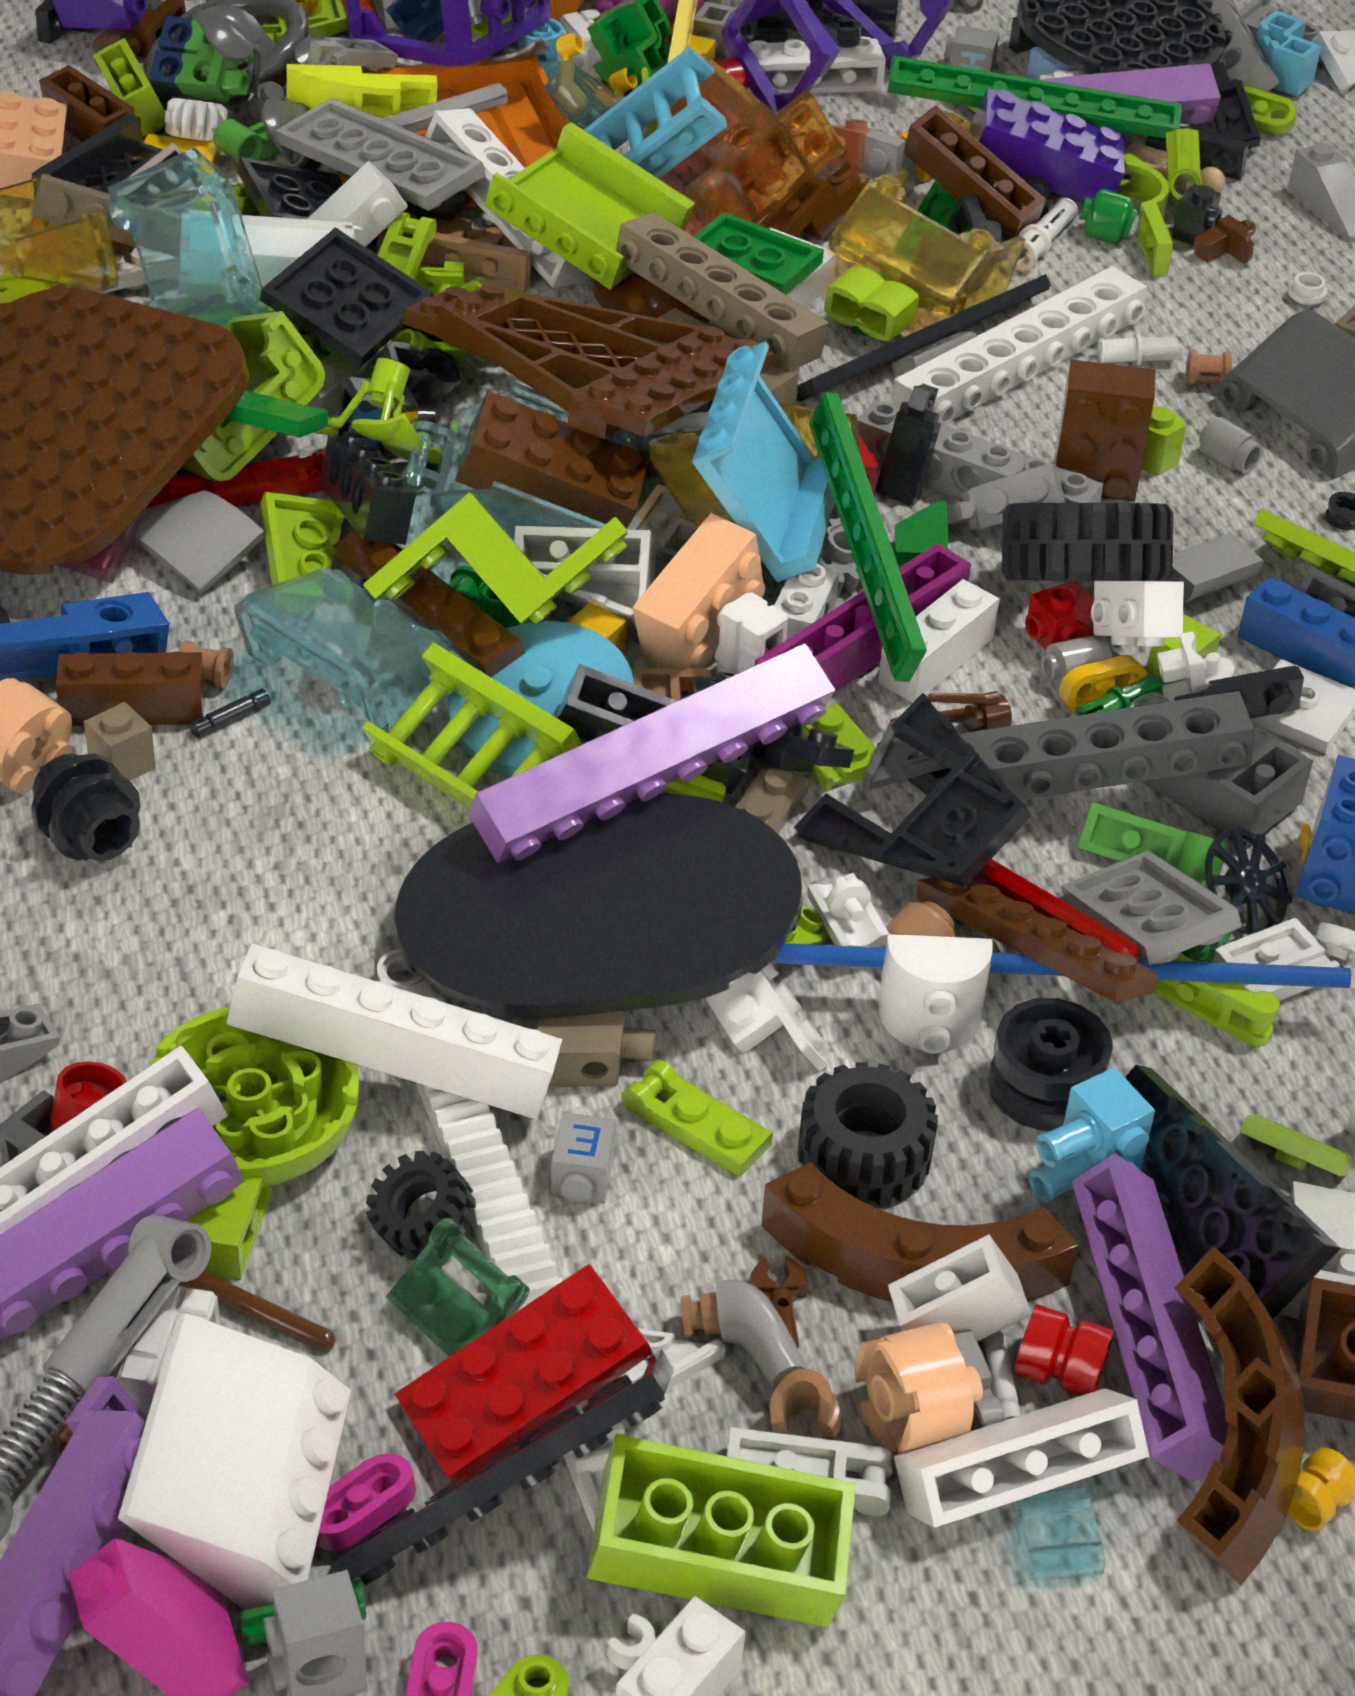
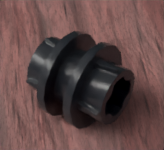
(78, 817)

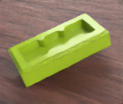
(1295, 1147)

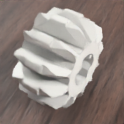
(193, 119)

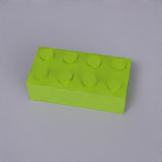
(722, 1531)

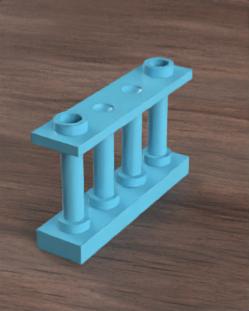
(676, 135)

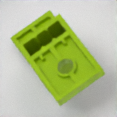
(496, 560)

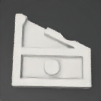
(1338, 56)

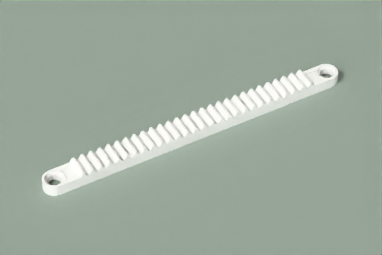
(502, 1211)

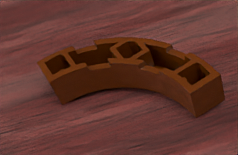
(877, 1248)
(1263, 1450)

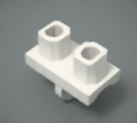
(1189, 666)
(848, 912)

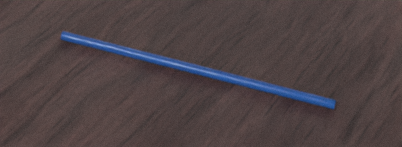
(1021, 964)

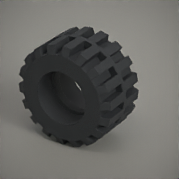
(873, 1102)

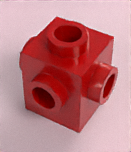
(1060, 614)

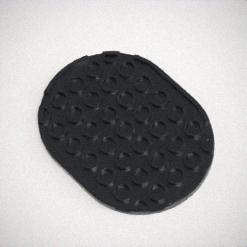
(610, 920)

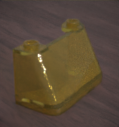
(51, 252)

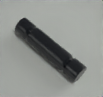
(230, 713)

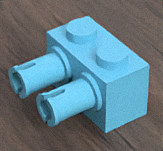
(1100, 1120)

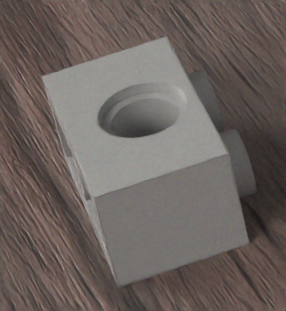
(317, 1638)

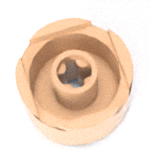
(30, 733)
(916, 1387)

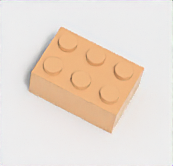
(28, 135)
(682, 604)

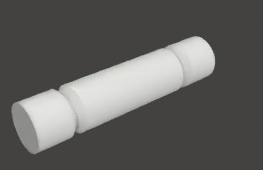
(1002, 1374)

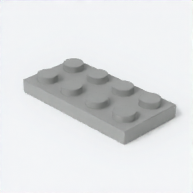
(1153, 906)

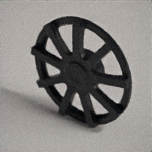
(1246, 880)

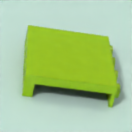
(579, 200)

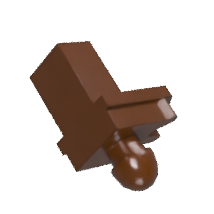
(1226, 237)

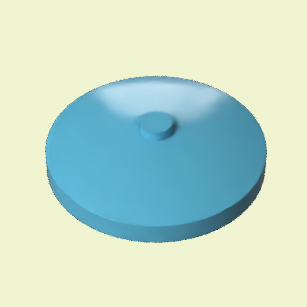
(542, 678)

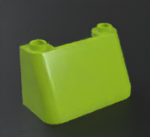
(278, 367)

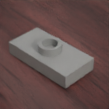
(930, 351)

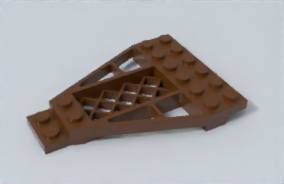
(585, 355)

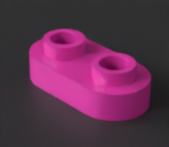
(365, 1500)
(440, 1641)

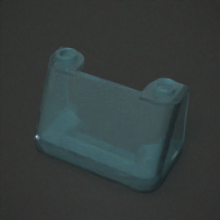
(190, 239)
(342, 639)

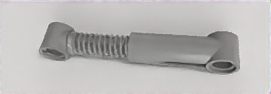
(159, 1258)

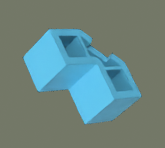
(1287, 52)

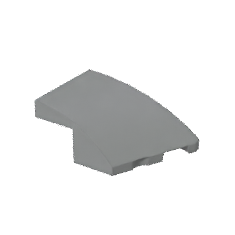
(197, 537)

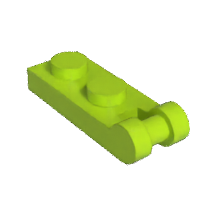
(403, 251)
(1225, 1006)
(697, 1118)

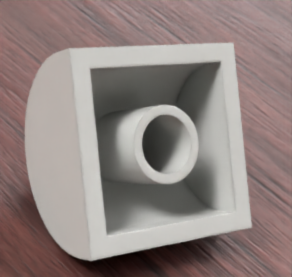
(934, 989)

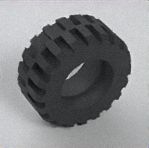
(1087, 541)

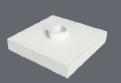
(1321, 716)

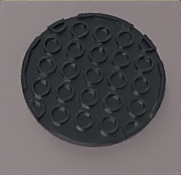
(1123, 33)

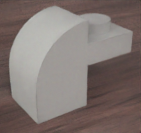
(885, 155)

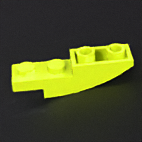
(372, 93)

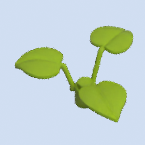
(386, 393)

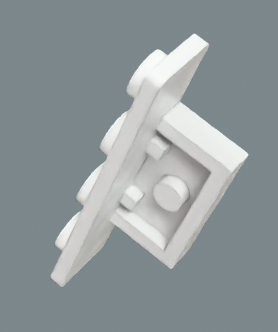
(757, 1008)

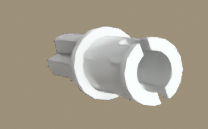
(1138, 349)

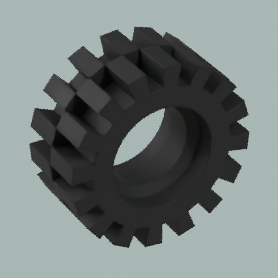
(408, 1184)

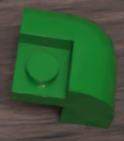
(631, 38)

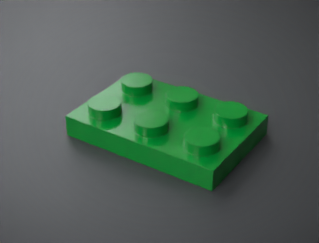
(761, 251)

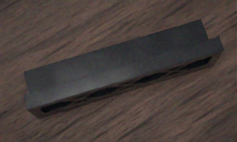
(101, 154)

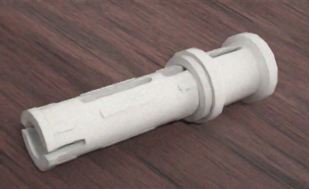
(1039, 235)

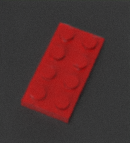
(523, 1373)

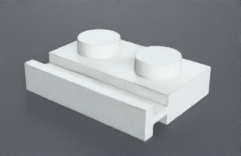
(1278, 945)

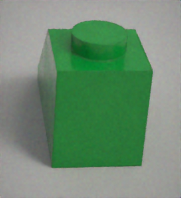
(920, 532)

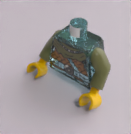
(579, 94)

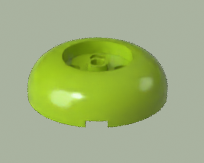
(279, 1096)

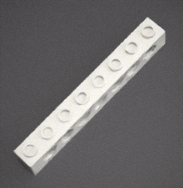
(1027, 344)

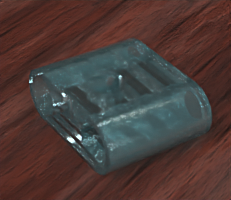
(1059, 1535)

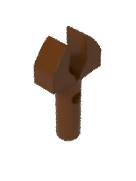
(782, 1297)

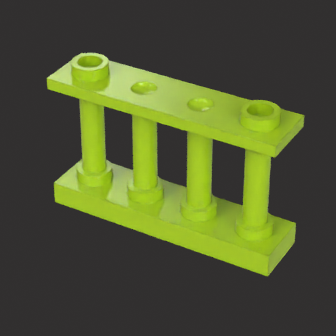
(480, 696)

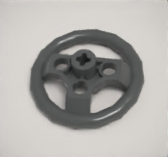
(273, 57)

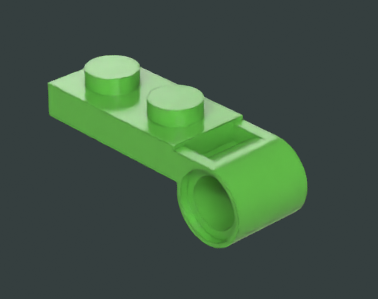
(245, 142)
(1124, 835)

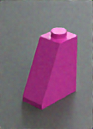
(159, 1620)

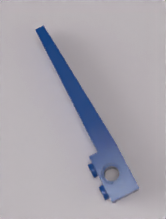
(88, 626)

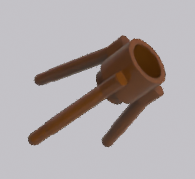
(983, 712)

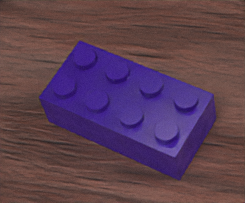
(1058, 147)

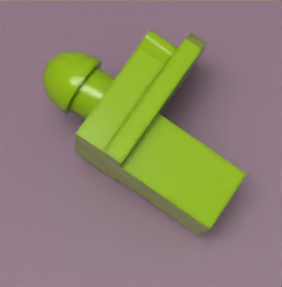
(441, 278)

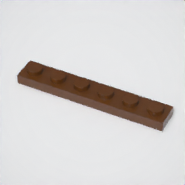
(438, 607)
(1041, 938)

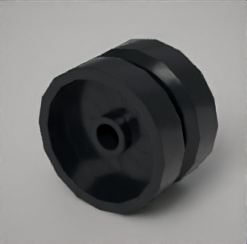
(1043, 1053)

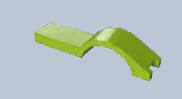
(1153, 190)

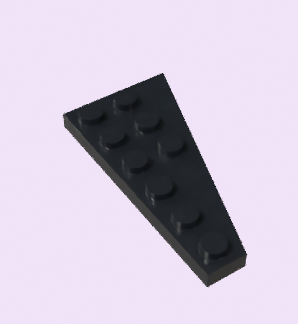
(1224, 1201)
(524, 1461)

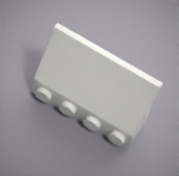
(236, 1460)

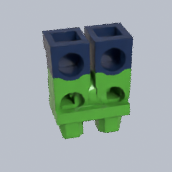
(194, 65)

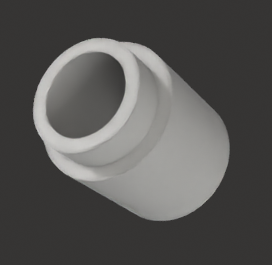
(1230, 446)
(1069, 654)

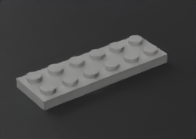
(349, 138)

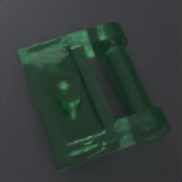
(441, 1303)

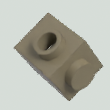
(122, 739)

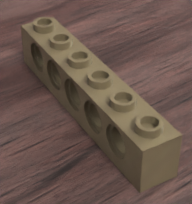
(721, 290)

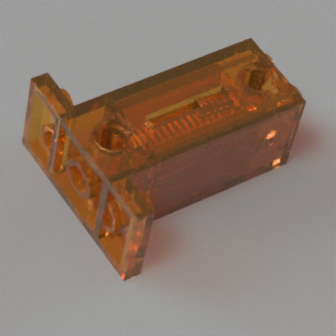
(759, 153)

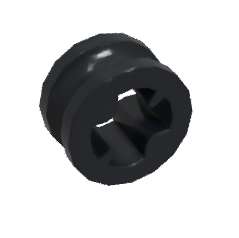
(1341, 511)

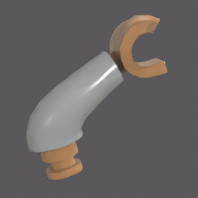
(751, 1321)

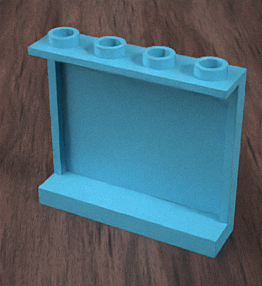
(764, 468)

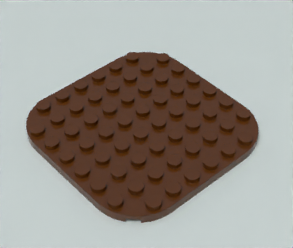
(99, 416)

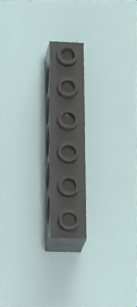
(1119, 745)

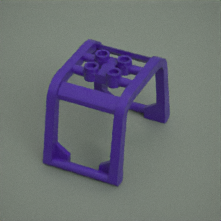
(459, 45)
(821, 45)

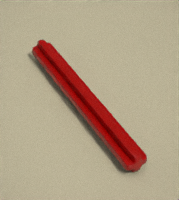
(1043, 902)

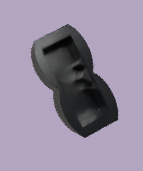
(431, 371)

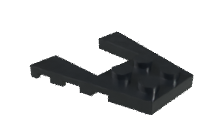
(950, 829)

